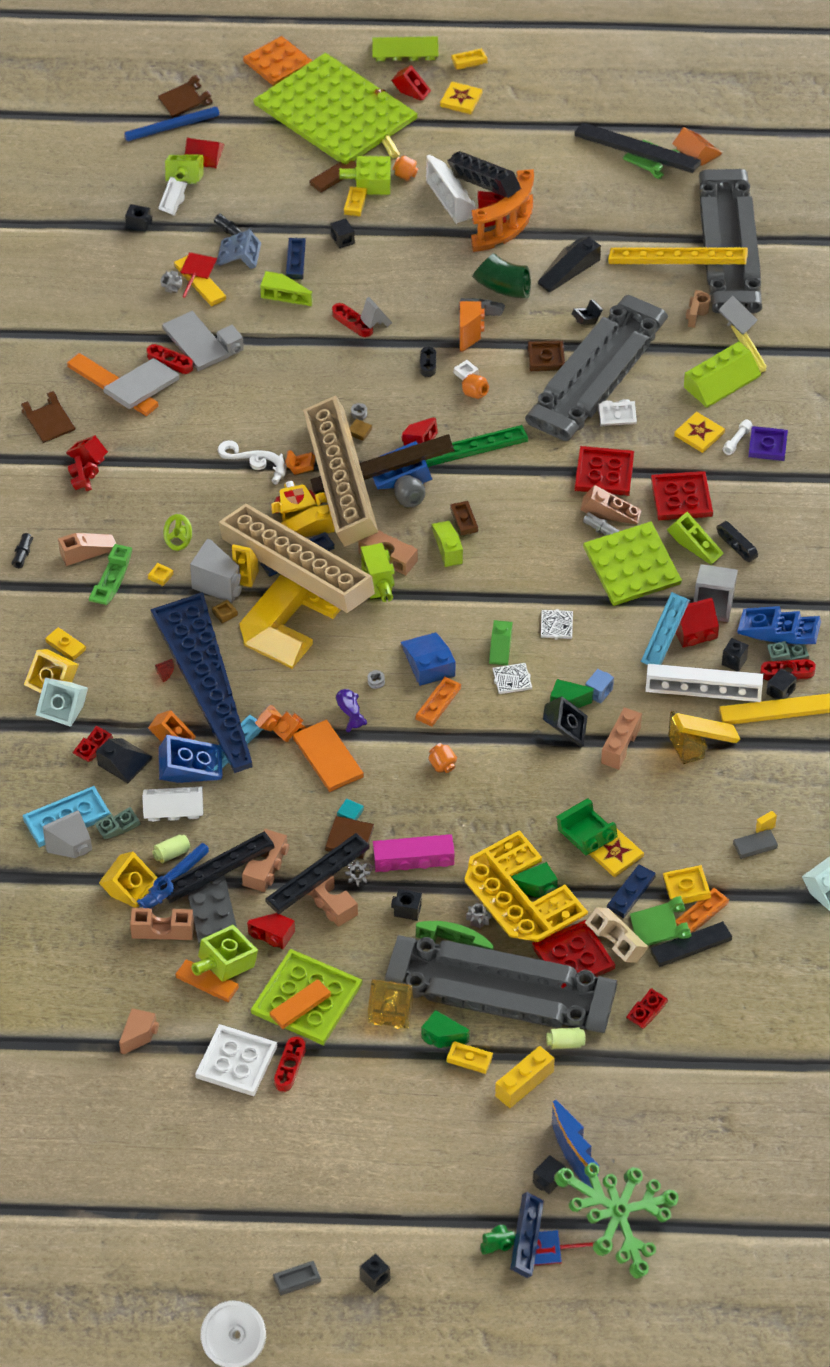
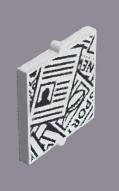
(556, 624)
(512, 678)

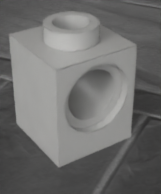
(230, 340)

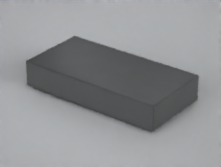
(755, 844)
(297, 1278)

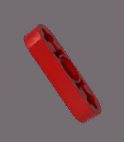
(347, 314)
(180, 363)
(802, 664)
(291, 1072)

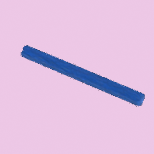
(171, 123)

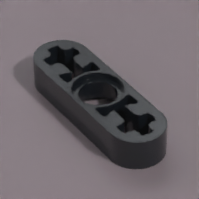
(737, 541)

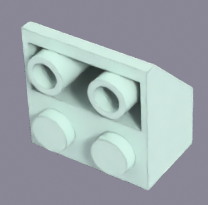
(818, 882)

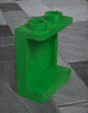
(585, 827)

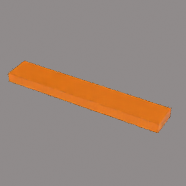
(103, 377)

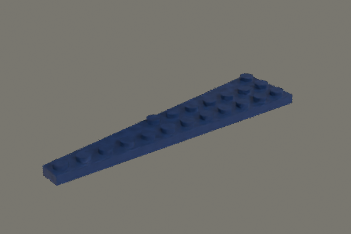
(194, 646)

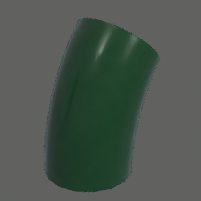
(504, 277)

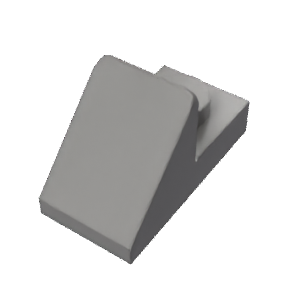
(372, 314)

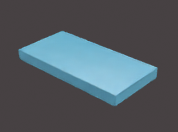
(86, 801)

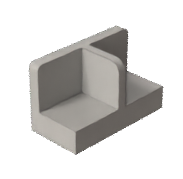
(737, 315)

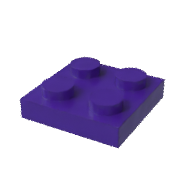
(768, 443)

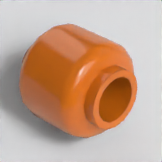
(405, 168)
(475, 386)
(442, 758)

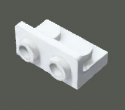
(617, 413)

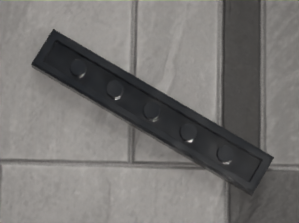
(219, 866)
(317, 873)

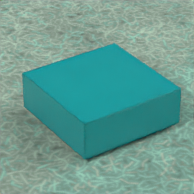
(350, 810)

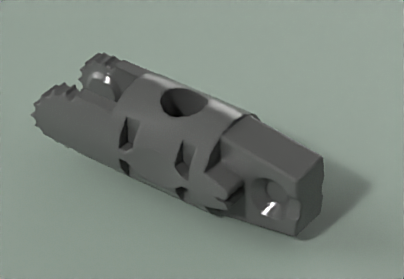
(491, 307)

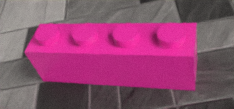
(413, 853)

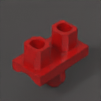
(84, 472)

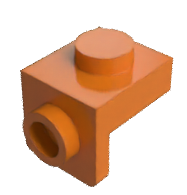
(300, 463)
(268, 718)
(288, 726)

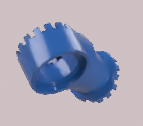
(156, 895)

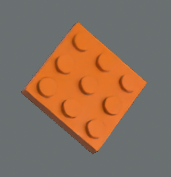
(276, 60)

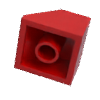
(698, 623)

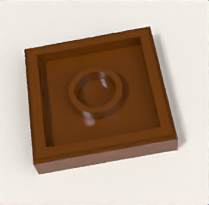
(546, 355)
(344, 828)

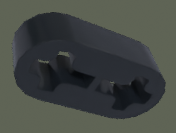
(424, 361)

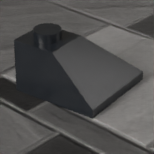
(566, 719)
(122, 758)

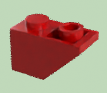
(273, 929)

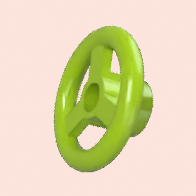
(183, 532)

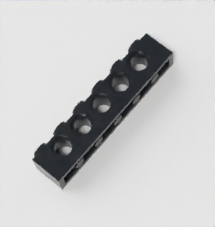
(484, 174)

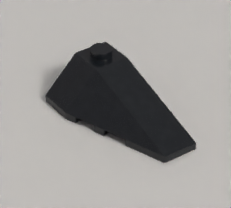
(571, 262)

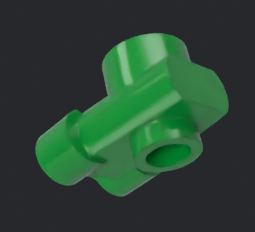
(497, 1239)

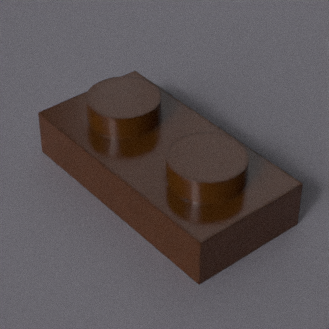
(464, 518)

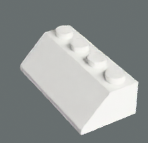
(448, 190)

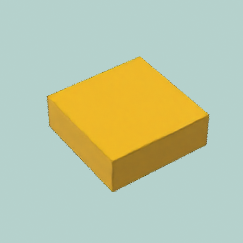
(160, 574)
(766, 822)

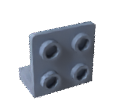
(243, 246)

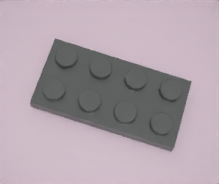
(211, 908)

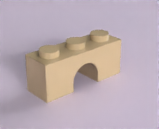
(626, 942)

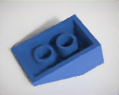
(418, 470)
(429, 658)
(182, 759)

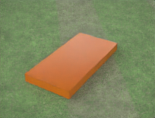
(328, 755)

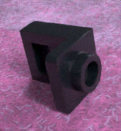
(587, 315)

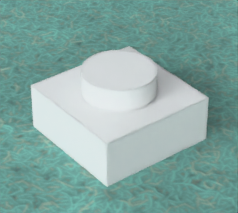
(465, 369)

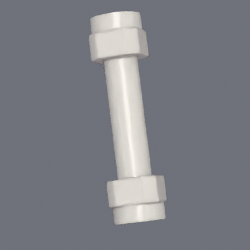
(744, 428)

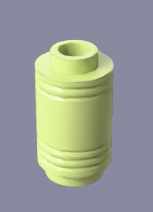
(171, 848)
(565, 1038)

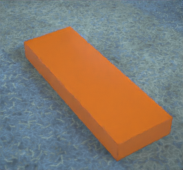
(438, 701)
(703, 910)
(207, 982)
(300, 1004)

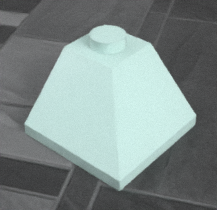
(61, 701)

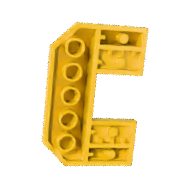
(264, 624)
(491, 881)

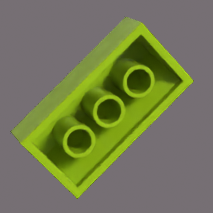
(405, 47)
(721, 374)

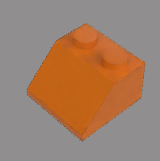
(695, 146)
(470, 323)

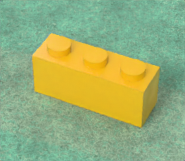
(524, 1077)

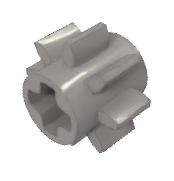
(171, 281)
(353, 870)
(478, 915)

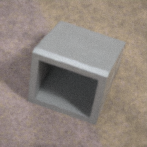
(215, 573)
(719, 585)

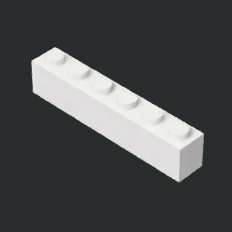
(704, 682)

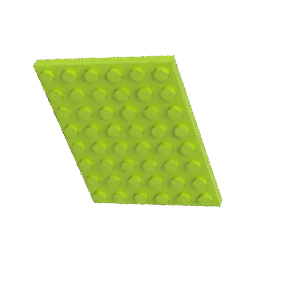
(335, 109)

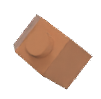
(138, 1030)

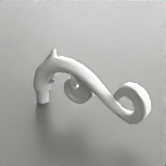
(255, 463)

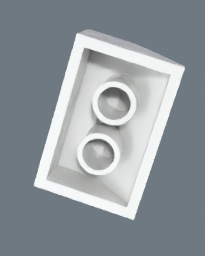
(173, 803)

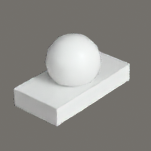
(173, 196)

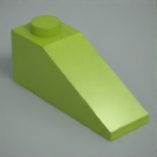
(282, 288)
(694, 538)
(448, 543)

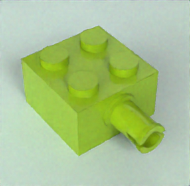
(184, 168)
(371, 173)
(376, 563)
(225, 954)

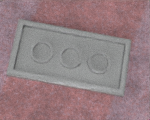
(195, 340)
(141, 383)

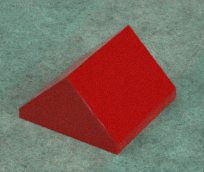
(209, 149)

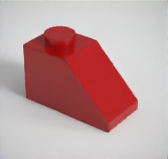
(411, 83)
(420, 431)
(89, 450)

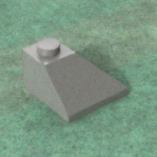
(67, 836)

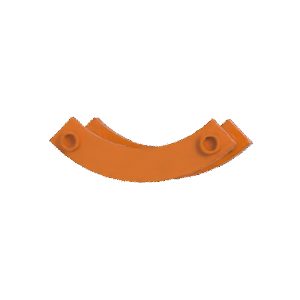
(518, 206)

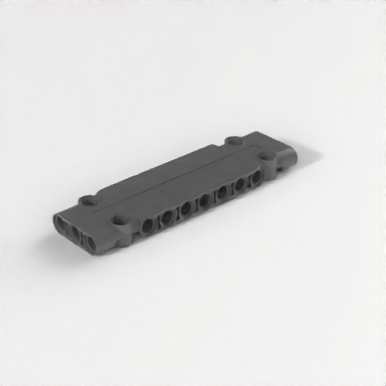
(730, 223)
(596, 367)
(502, 983)

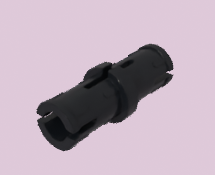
(227, 226)
(22, 550)

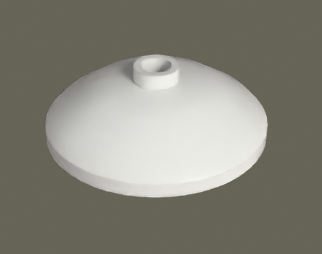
(220, 1329)

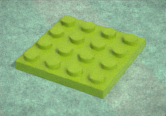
(632, 563)
(294, 975)

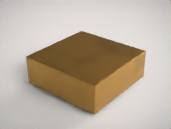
(360, 429)
(224, 611)

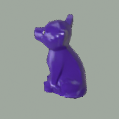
(348, 704)

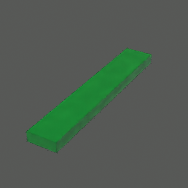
(482, 444)

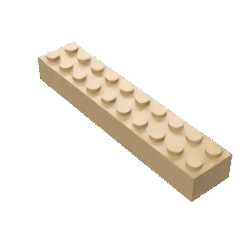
(340, 471)
(298, 558)

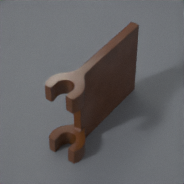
(185, 97)
(49, 420)

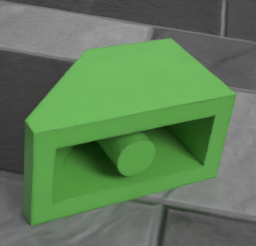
(500, 642)

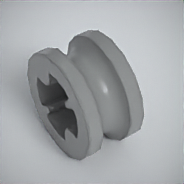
(359, 406)
(374, 675)

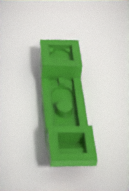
(112, 576)
(452, 932)

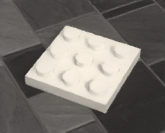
(236, 1060)

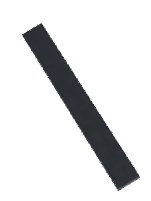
(637, 147)

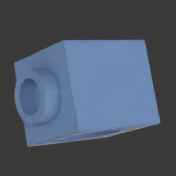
(602, 684)

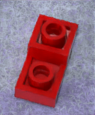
(87, 747)
(647, 1008)

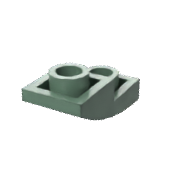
(782, 652)
(117, 825)

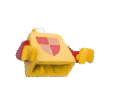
(295, 500)

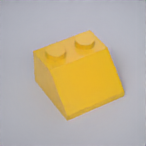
(49, 665)
(128, 879)

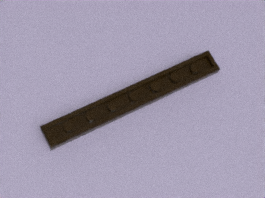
(398, 459)

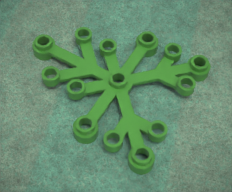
(631, 1244)

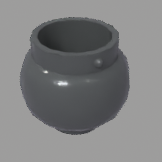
(409, 491)

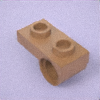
(699, 306)

